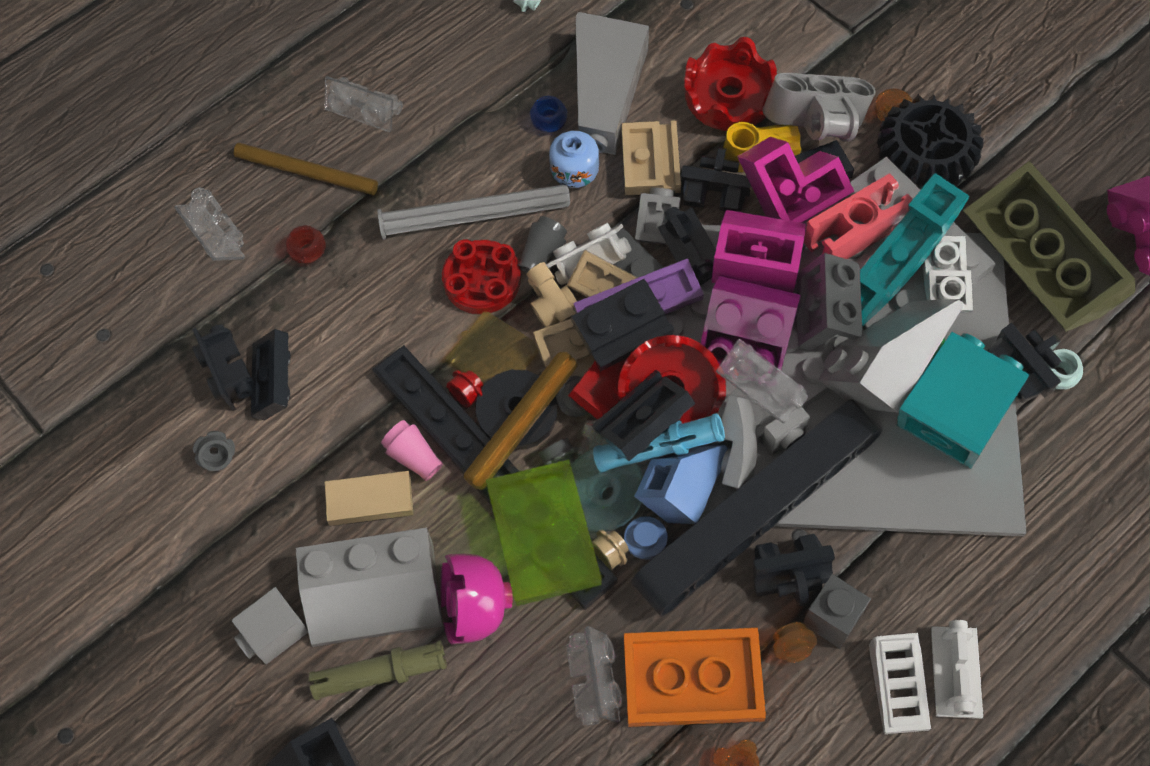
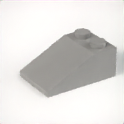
(890, 355)

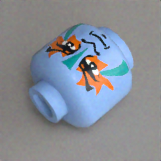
(574, 159)

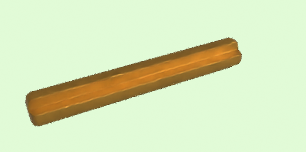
(520, 420)

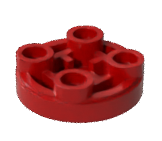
(481, 276)

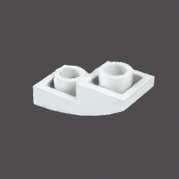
(947, 272)

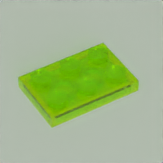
(543, 533)

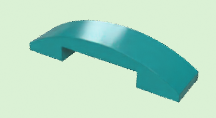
(909, 243)

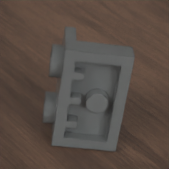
(828, 301)

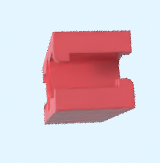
(861, 207)

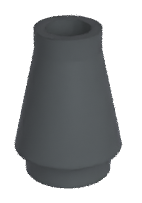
(541, 242)

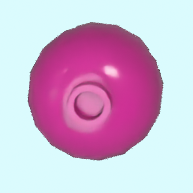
(473, 597)

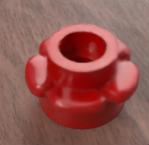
(465, 387)

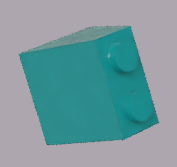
(961, 398)

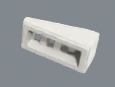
(914, 664)

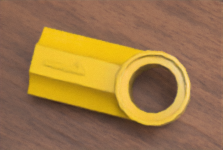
(747, 136)

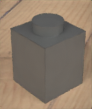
(836, 611)

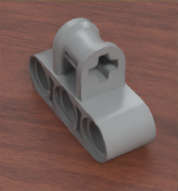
(820, 103)

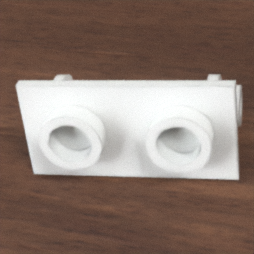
(602, 243)
(956, 671)

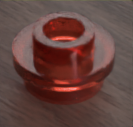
(305, 235)

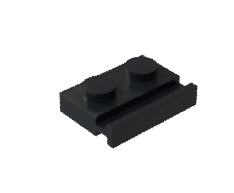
(621, 324)
(643, 415)

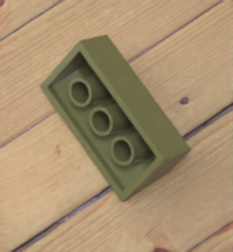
(1051, 248)

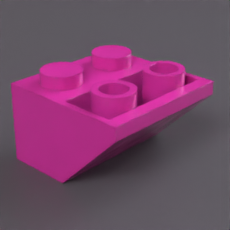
(759, 250)

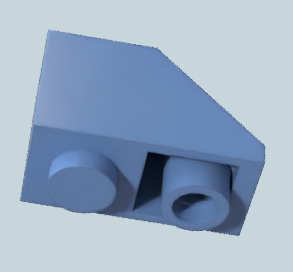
(681, 484)

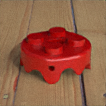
(732, 66)
(680, 358)

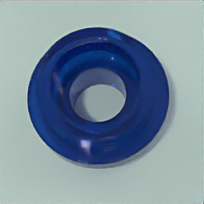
(548, 106)

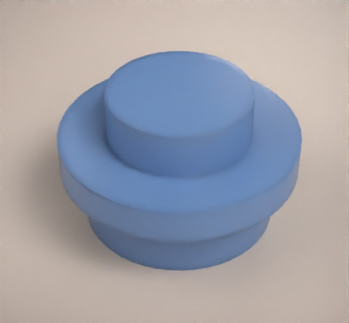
(645, 537)

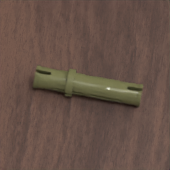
(378, 670)

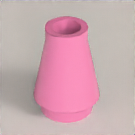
(410, 449)

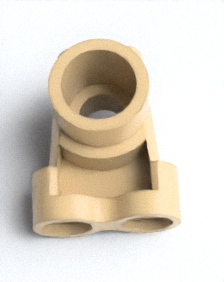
(554, 303)

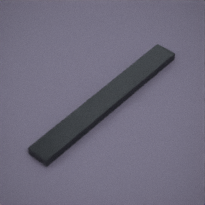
(454, 432)

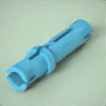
(675, 439)

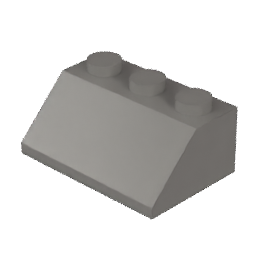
(369, 587)

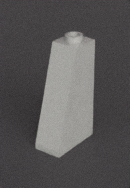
(607, 75)

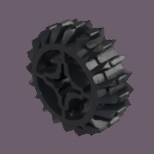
(911, 127)

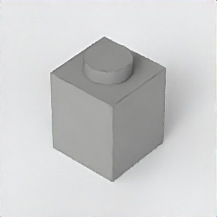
(268, 627)

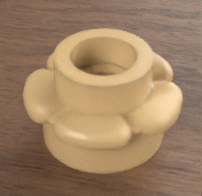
(610, 548)

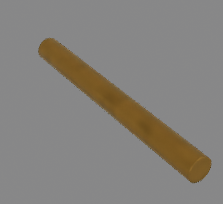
(306, 168)

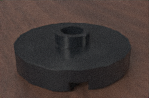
(503, 391)

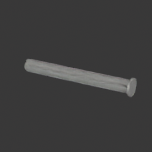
(473, 210)

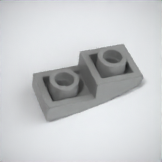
(740, 428)

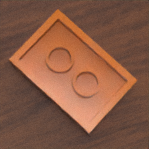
(694, 677)

